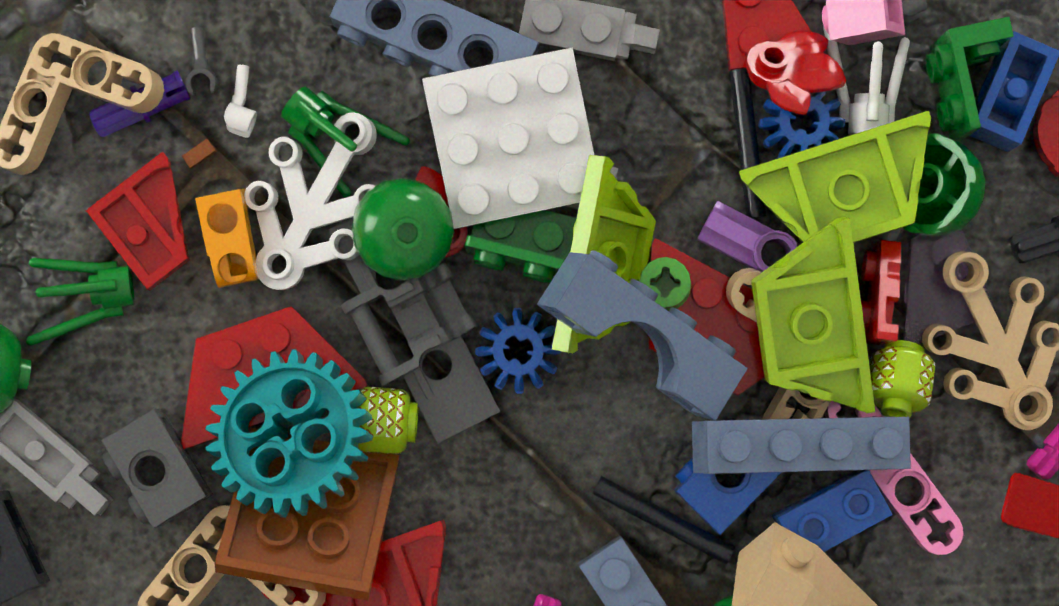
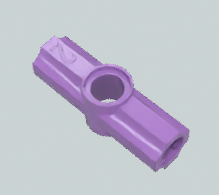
(741, 236)

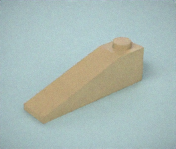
(791, 571)

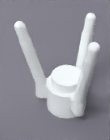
(871, 108)

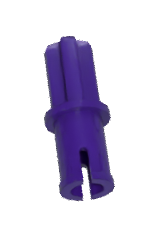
(111, 118)

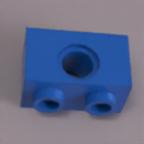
(1013, 91)
(719, 504)
(836, 510)

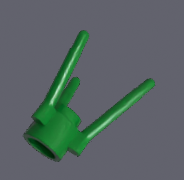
(312, 116)
(110, 287)

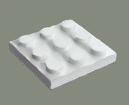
(510, 136)

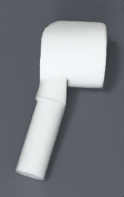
(237, 117)

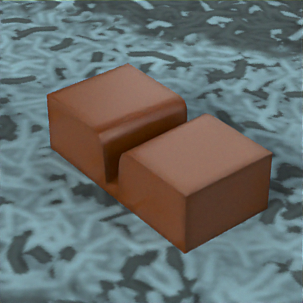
(198, 153)

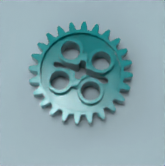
(305, 473)

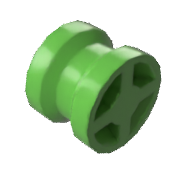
(669, 293)

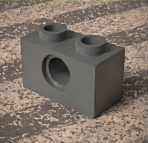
(182, 483)

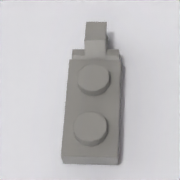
(586, 27)
(49, 460)

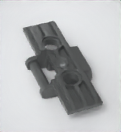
(431, 322)

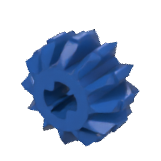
(799, 140)
(522, 333)

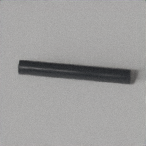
(746, 136)
(663, 520)

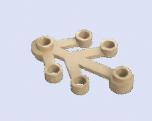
(1001, 346)

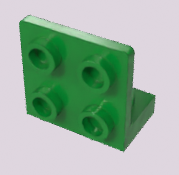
(949, 66)
(530, 241)

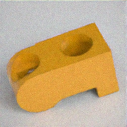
(228, 237)

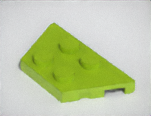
(861, 176)
(613, 225)
(814, 320)

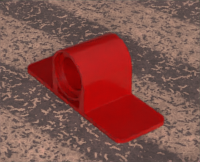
(1032, 505)

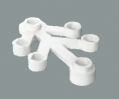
(307, 208)

